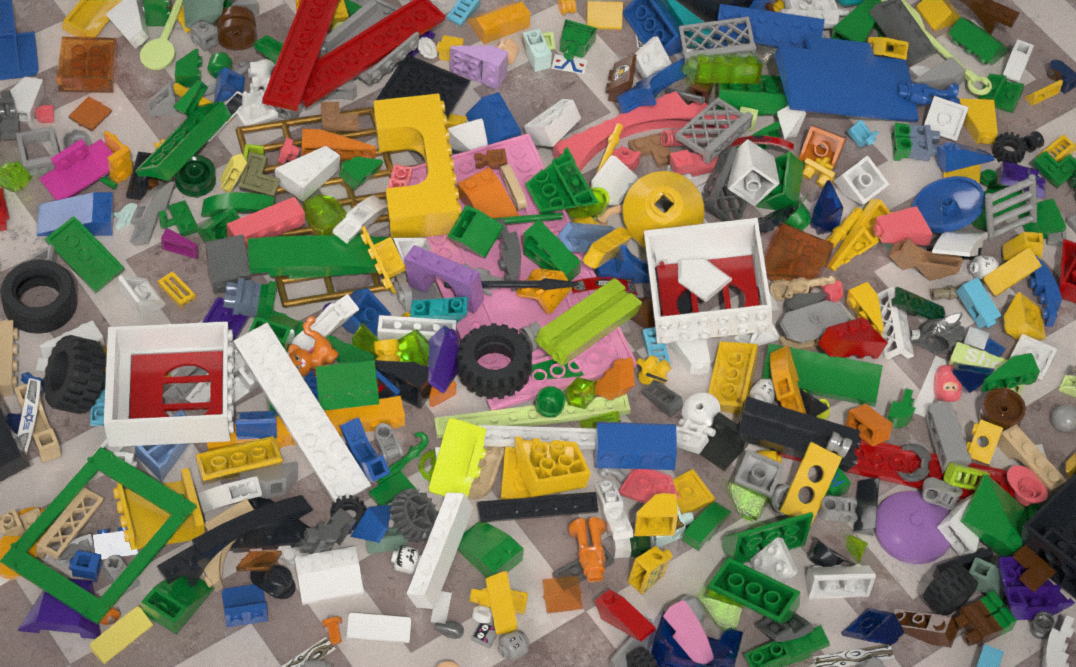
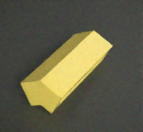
(232, 172)

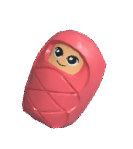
(946, 384)

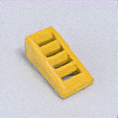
(1061, 141)

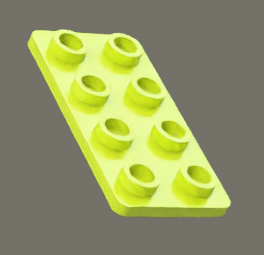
(458, 458)

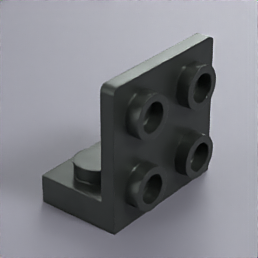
(723, 448)

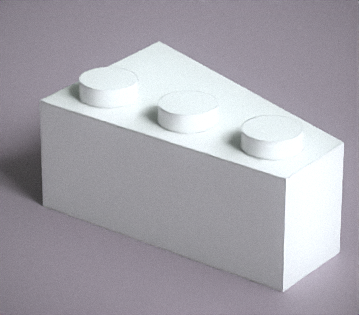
(553, 123)
(308, 172)

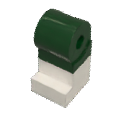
(631, 546)

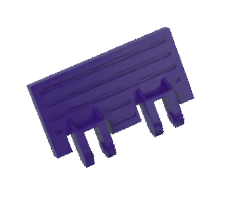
(1016, 173)

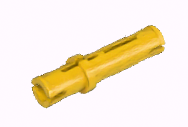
(839, 232)

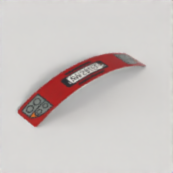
(597, 282)

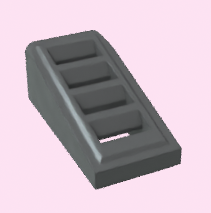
(669, 407)

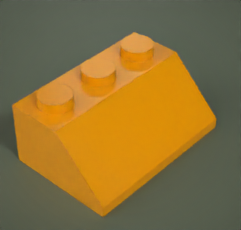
(500, 21)

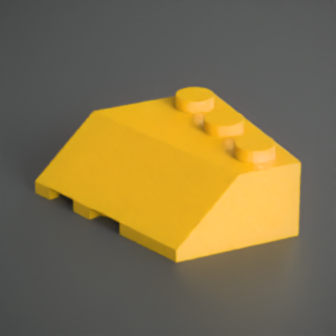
(551, 466)

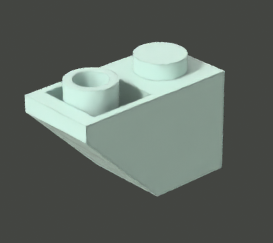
(537, 50)

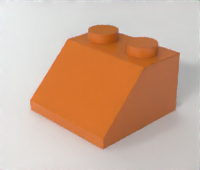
(822, 144)

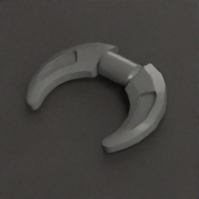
(922, 472)

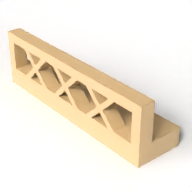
(66, 520)

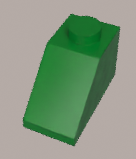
(359, 170)

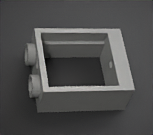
(33, 137)

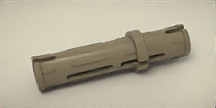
(948, 292)

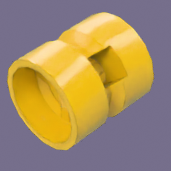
(387, 350)

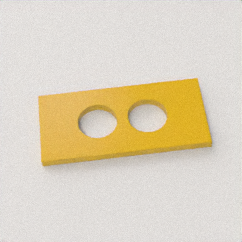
(814, 456)

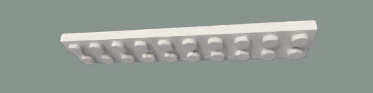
(301, 413)

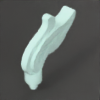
(125, 215)

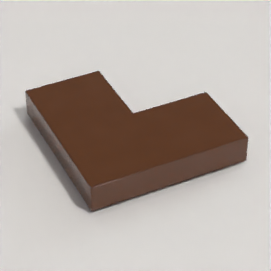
(1037, 571)

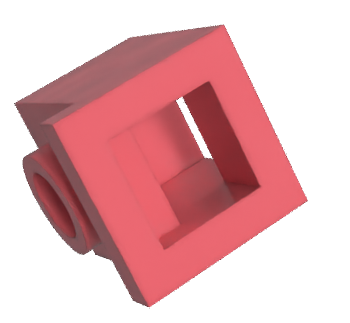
(627, 157)

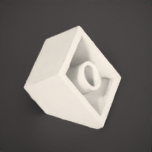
(861, 181)

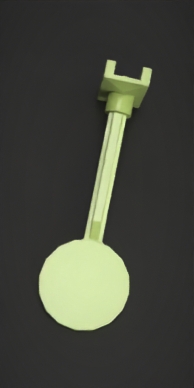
(160, 52)

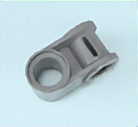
(388, 445)
(942, 493)
(838, 509)
(114, 567)

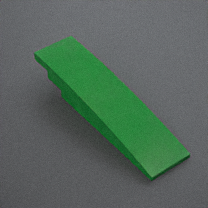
(311, 256)

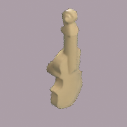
(786, 289)

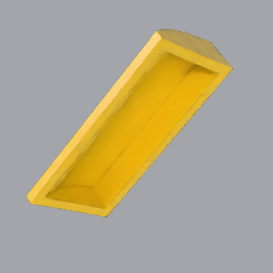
(88, 17)

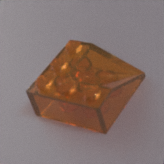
(87, 64)
(797, 255)

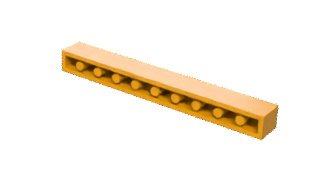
(387, 411)

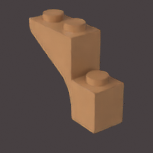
(931, 264)

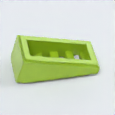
(954, 473)

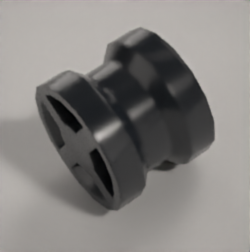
(1034, 141)

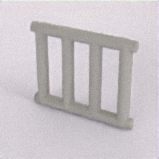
(1031, 206)

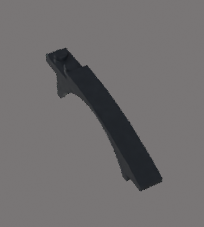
(194, 559)

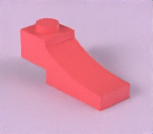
(687, 162)

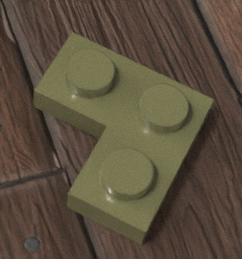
(254, 179)

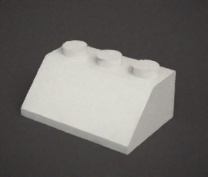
(328, 575)
(839, 581)

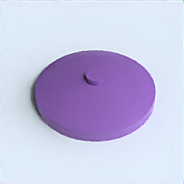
(909, 528)

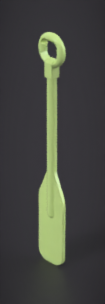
(969, 75)

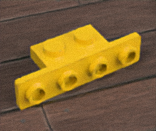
(387, 257)

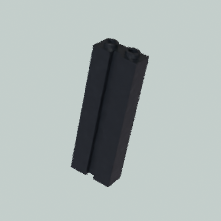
(791, 430)

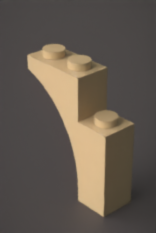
(213, 570)

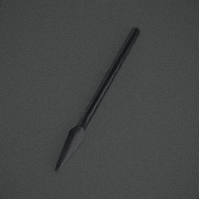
(544, 284)

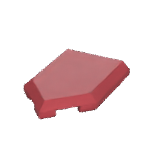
(645, 483)

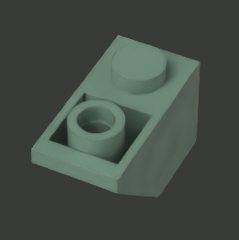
(987, 577)

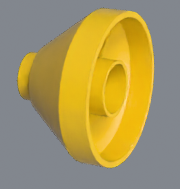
(643, 215)

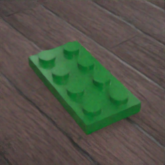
(84, 254)

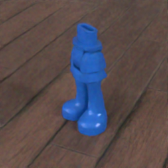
(920, 93)

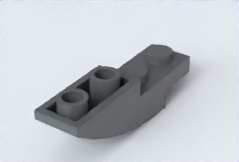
(510, 254)

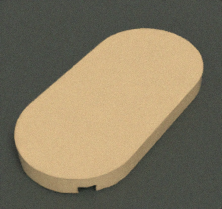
(489, 469)

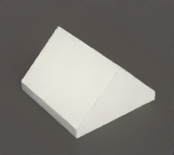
(140, 295)

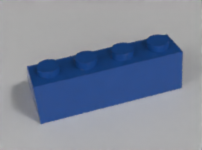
(651, 20)
(635, 446)

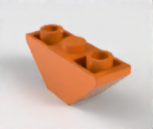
(617, 380)

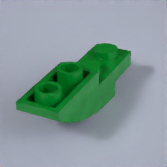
(788, 652)

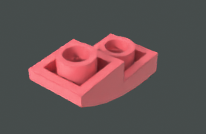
(401, 176)

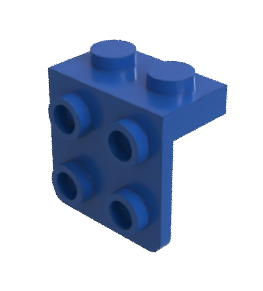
(244, 605)

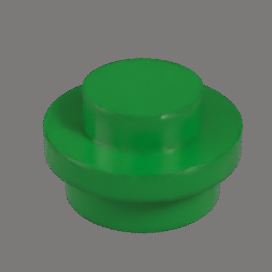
(988, 177)

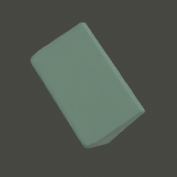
(389, 542)

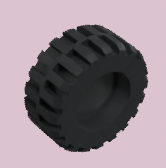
(494, 340)
(74, 374)

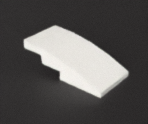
(960, 242)

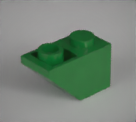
(187, 69)

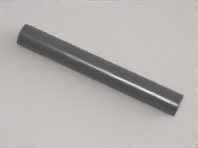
(688, 96)

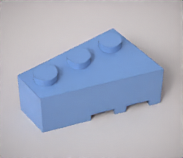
(161, 458)

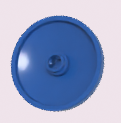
(950, 203)

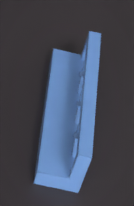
(580, 236)

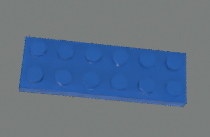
(771, 27)

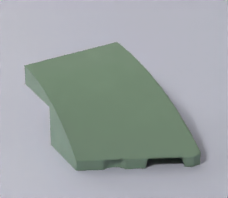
(201, 10)

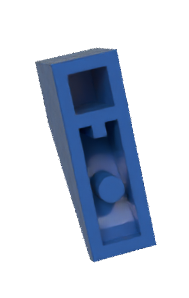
(957, 156)

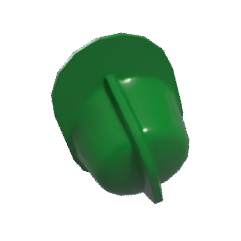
(800, 218)

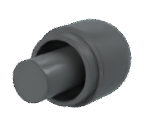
(451, 629)

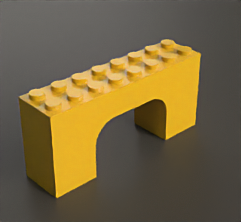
(420, 126)

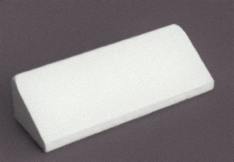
(379, 627)

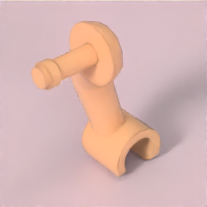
(610, 211)

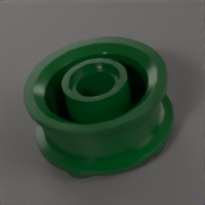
(196, 177)

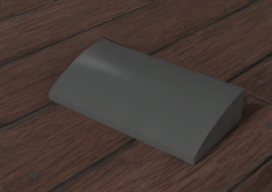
(900, 25)

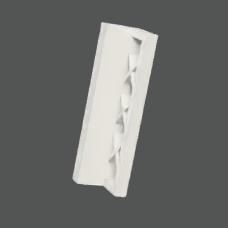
(901, 330)

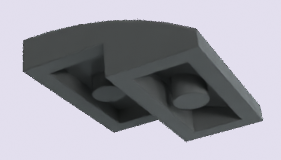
(785, 631)

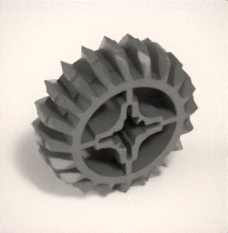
(413, 515)

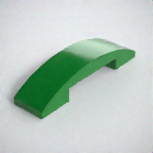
(238, 200)

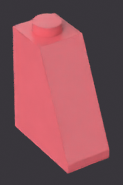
(903, 225)

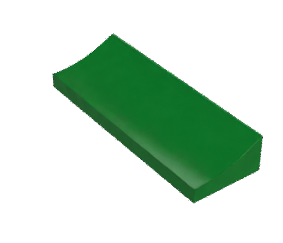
(185, 141)
(832, 376)

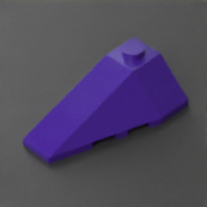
(443, 358)

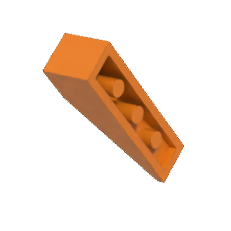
(347, 148)

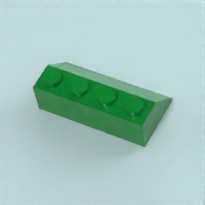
(756, 591)

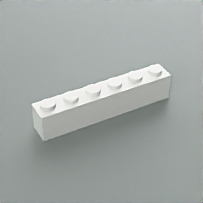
(440, 550)

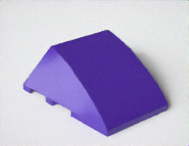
(1022, 600)
(54, 615)

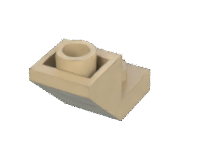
(14, 525)

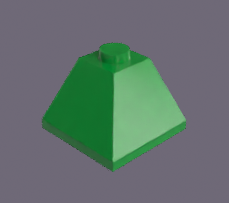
(216, 227)

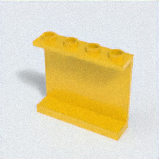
(144, 519)

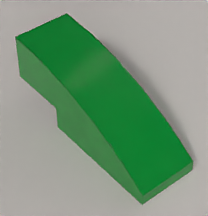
(705, 525)

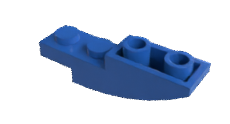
(1049, 295)

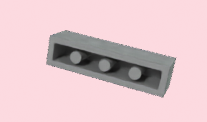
(946, 435)

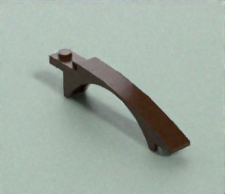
(992, 13)

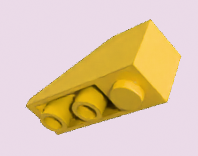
(865, 304)

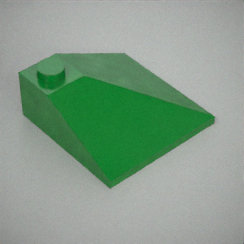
(995, 518)

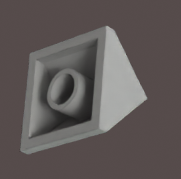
(758, 473)

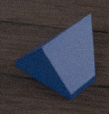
(227, 84)
(373, 524)

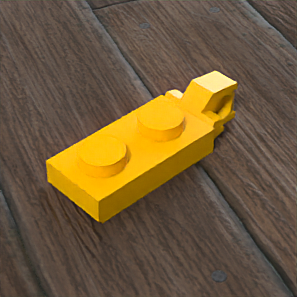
(481, 597)

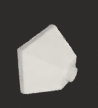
(468, 136)

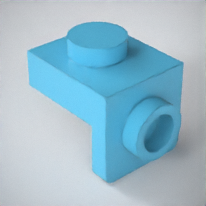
(861, 134)

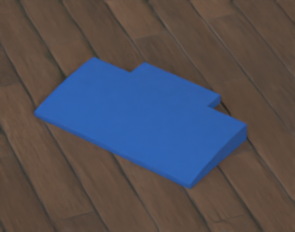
(844, 80)

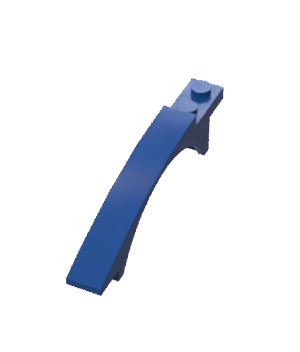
(648, 88)
(626, 267)

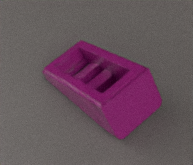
(178, 244)

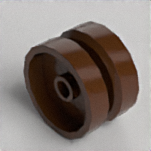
(236, 28)
(1002, 408)

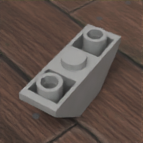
(275, 479)

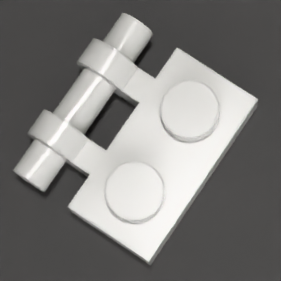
(691, 440)

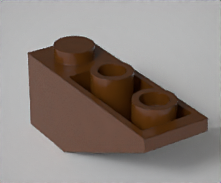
(928, 627)

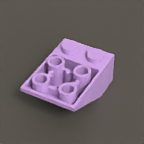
(480, 64)

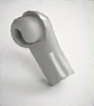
(617, 473)

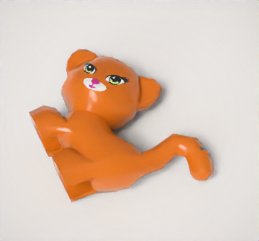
(322, 352)

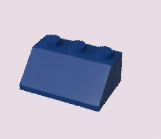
(497, 118)

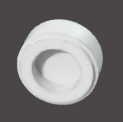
(482, 614)

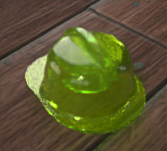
(593, 210)

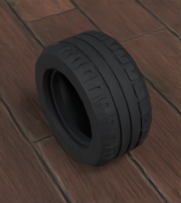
(35, 274)

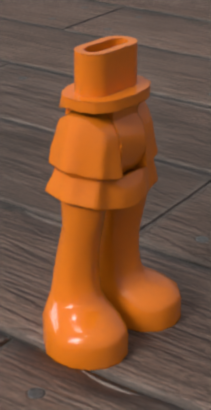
(591, 557)

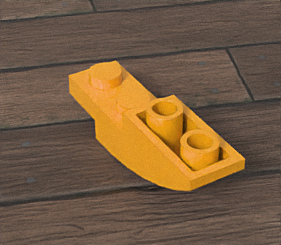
(786, 379)

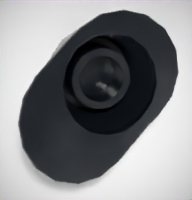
(826, 557)
(276, 582)

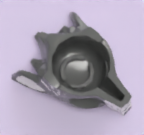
(944, 331)

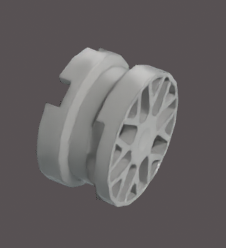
(531, 333)

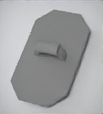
(812, 321)

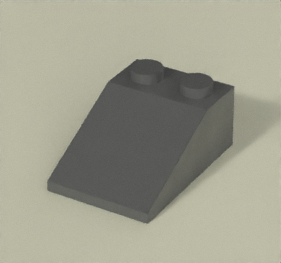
(227, 262)

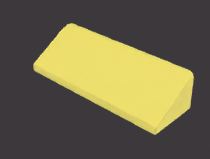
(120, 635)

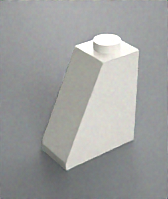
(130, 20)
(27, 98)
(692, 355)
(229, 494)
(956, 533)

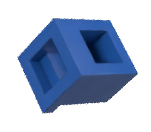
(86, 565)

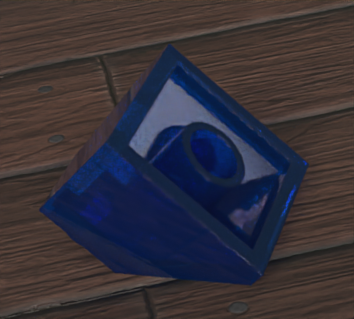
(827, 210)
(875, 627)

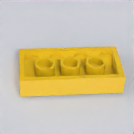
(733, 374)

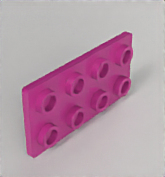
(76, 168)

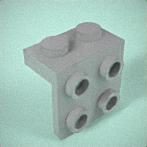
(407, 294)

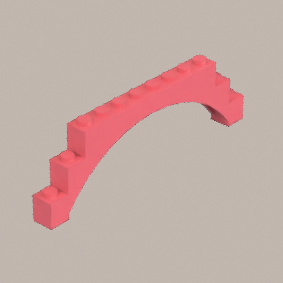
(667, 113)

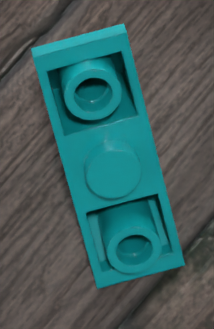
(441, 308)

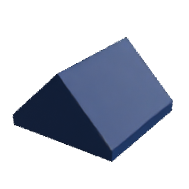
(256, 424)

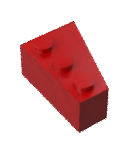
(1068, 271)
(853, 338)

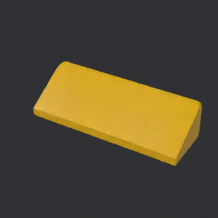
(1011, 272)
(501, 603)

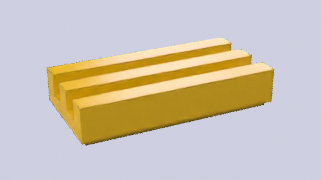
(185, 299)

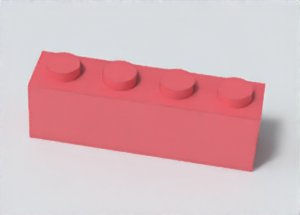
(269, 221)

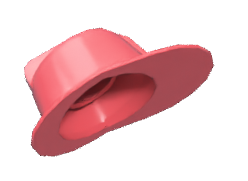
(1026, 486)

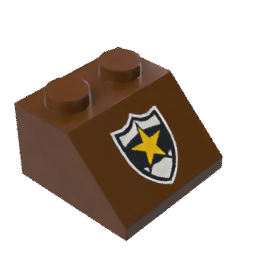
(621, 77)

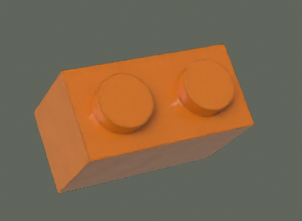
(872, 425)

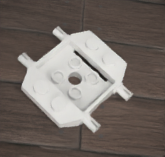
(816, 8)

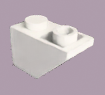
(1018, 60)

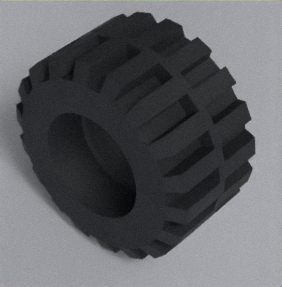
(950, 589)

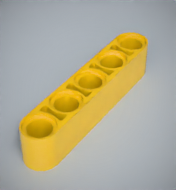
(606, 247)

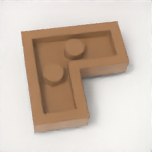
(334, 121)
(652, 146)

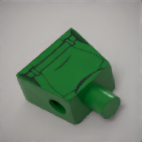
(576, 39)

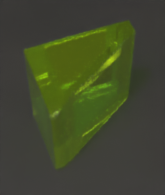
(856, 547)

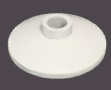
(706, 414)

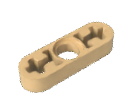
(513, 187)

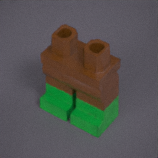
(985, 620)

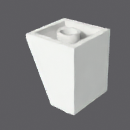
(753, 173)

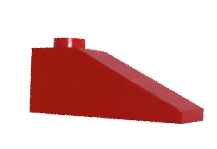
(623, 616)

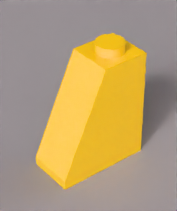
(980, 120)

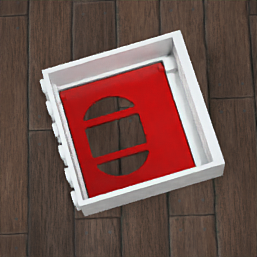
(730, 249)
(154, 354)

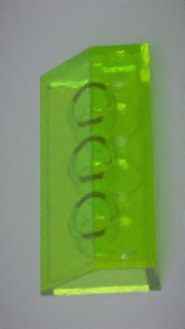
(723, 69)

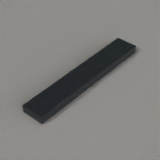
(537, 507)

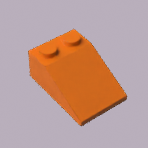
(486, 194)

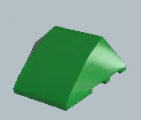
(560, 186)

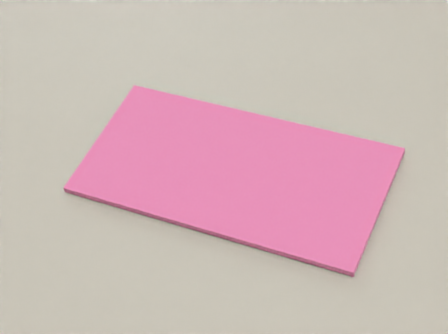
(505, 305)

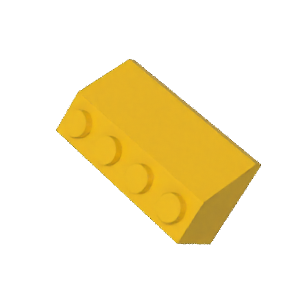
(235, 459)

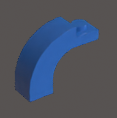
(369, 461)

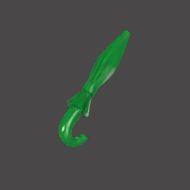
(414, 452)

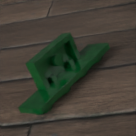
(917, 305)

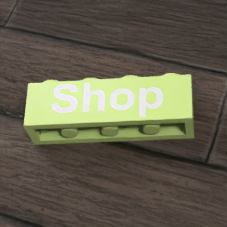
(968, 355)

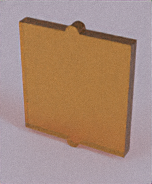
(90, 114)
(259, 561)
(562, 594)

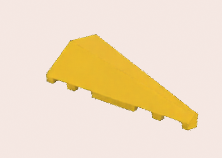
(860, 236)

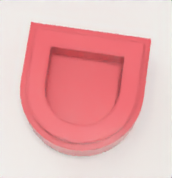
(45, 114)

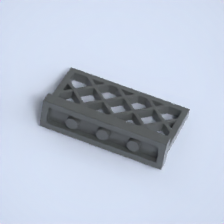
(717, 181)

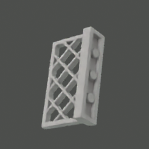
(736, 47)
(724, 138)

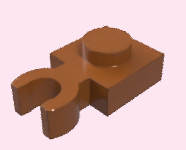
(494, 158)

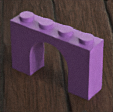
(425, 265)

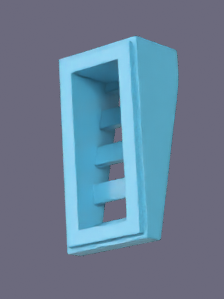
(473, 6)
(648, 338)

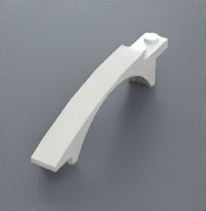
(325, 324)

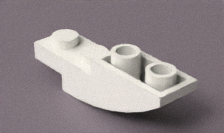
(361, 215)
(612, 510)
(1055, 646)

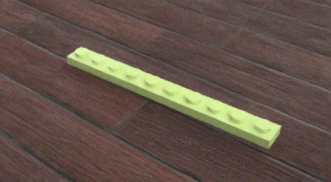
(530, 417)

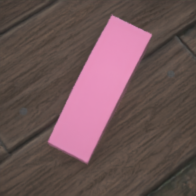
(689, 632)

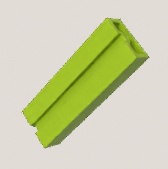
(588, 322)

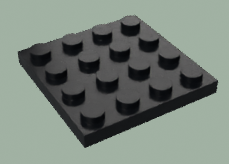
(420, 78)

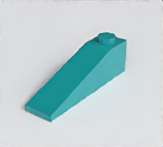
(685, 17)

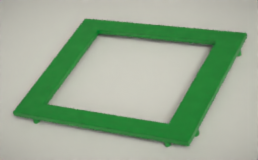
(65, 590)

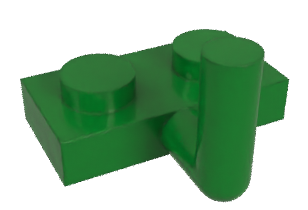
(181, 218)

